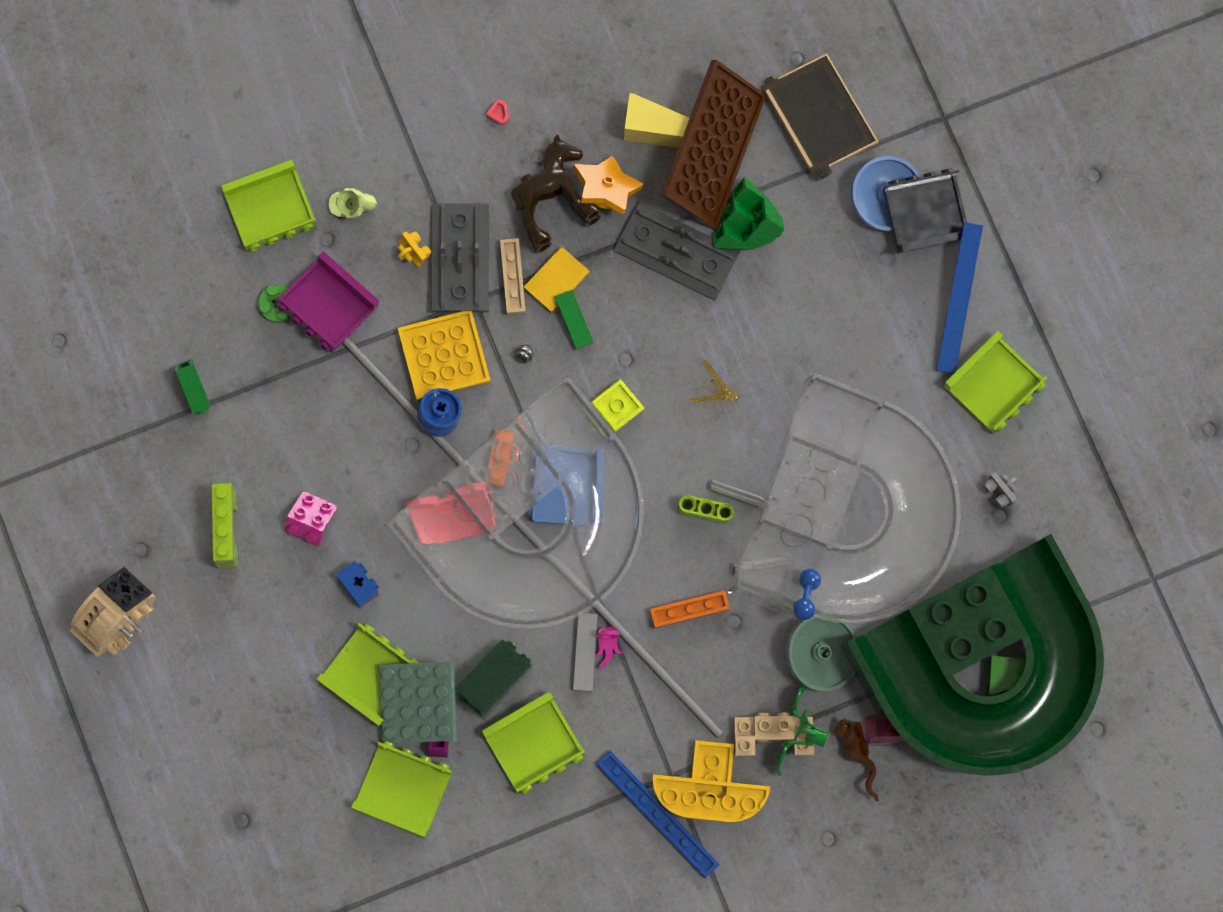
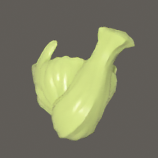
(340, 203)

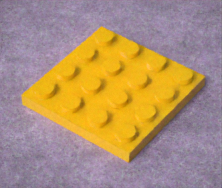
(444, 354)

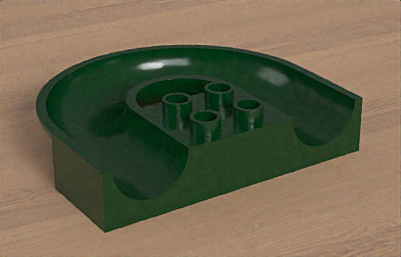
(913, 658)

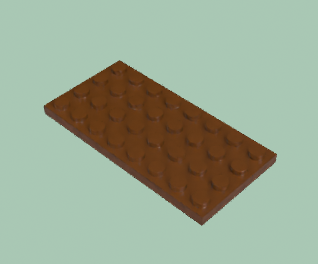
(713, 144)

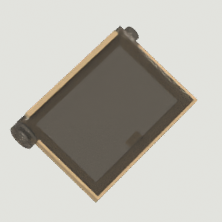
(819, 115)

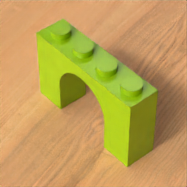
(223, 505)

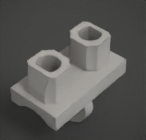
(1006, 496)

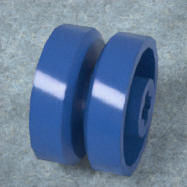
(439, 412)

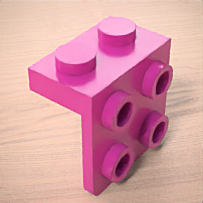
(309, 518)

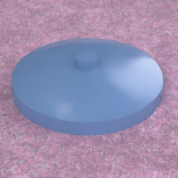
(868, 192)

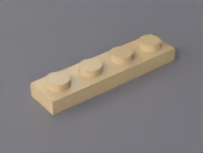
(512, 276)

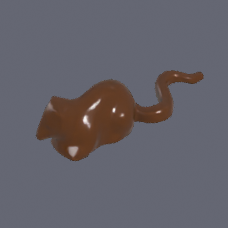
(856, 749)

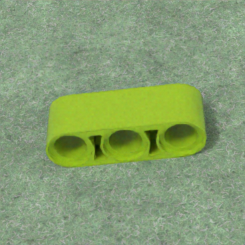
(713, 516)

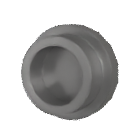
(523, 354)

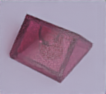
(881, 732)

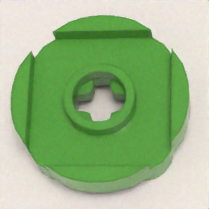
(267, 306)

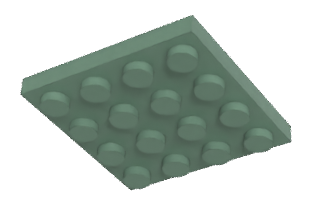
(418, 702)

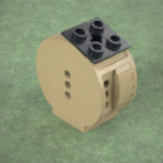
(113, 613)

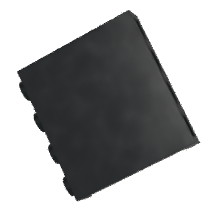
(925, 210)

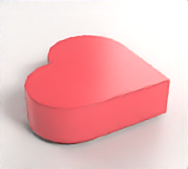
(498, 112)

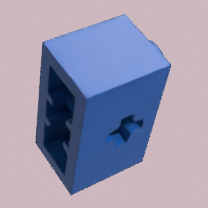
(362, 594)

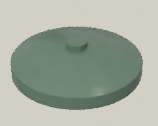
(817, 655)

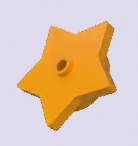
(606, 185)

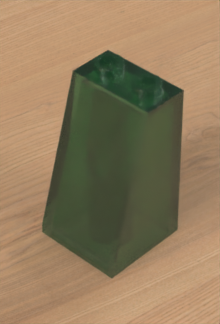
(493, 678)

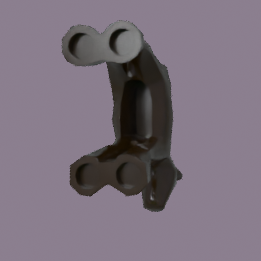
(547, 185)

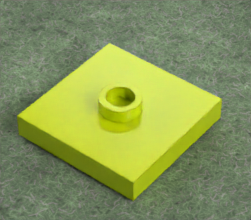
(617, 405)

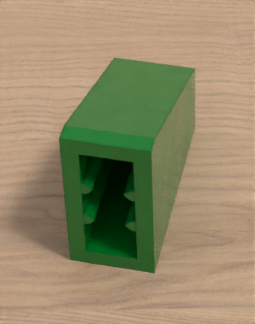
(192, 387)

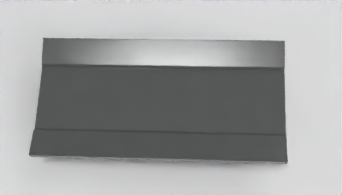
(676, 251)
(460, 257)

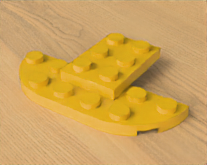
(710, 790)

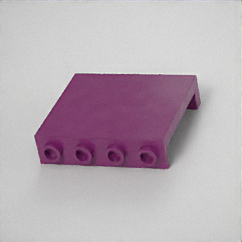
(327, 303)

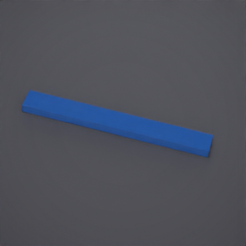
(959, 298)
(657, 814)

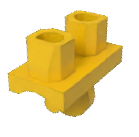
(410, 249)

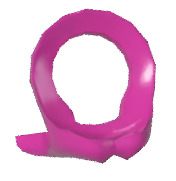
(607, 641)

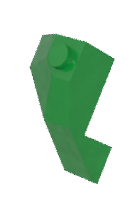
(748, 220)

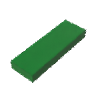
(573, 319)

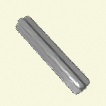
(735, 493)

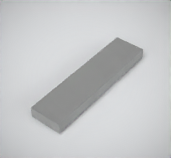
(585, 652)

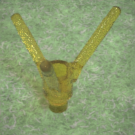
(725, 391)

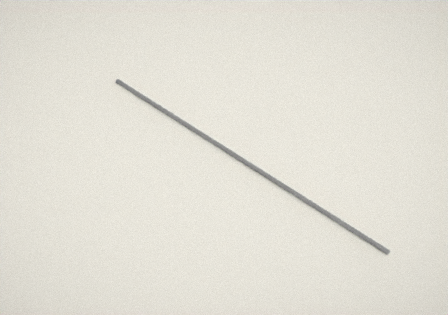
(538, 543)

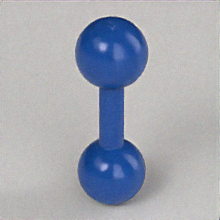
(804, 607)

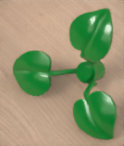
(813, 735)

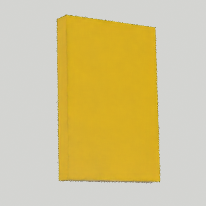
(556, 277)

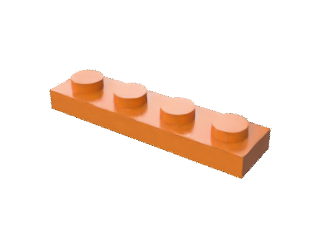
(689, 609)

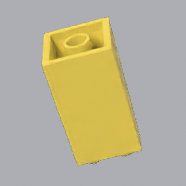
(653, 123)

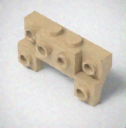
(768, 729)

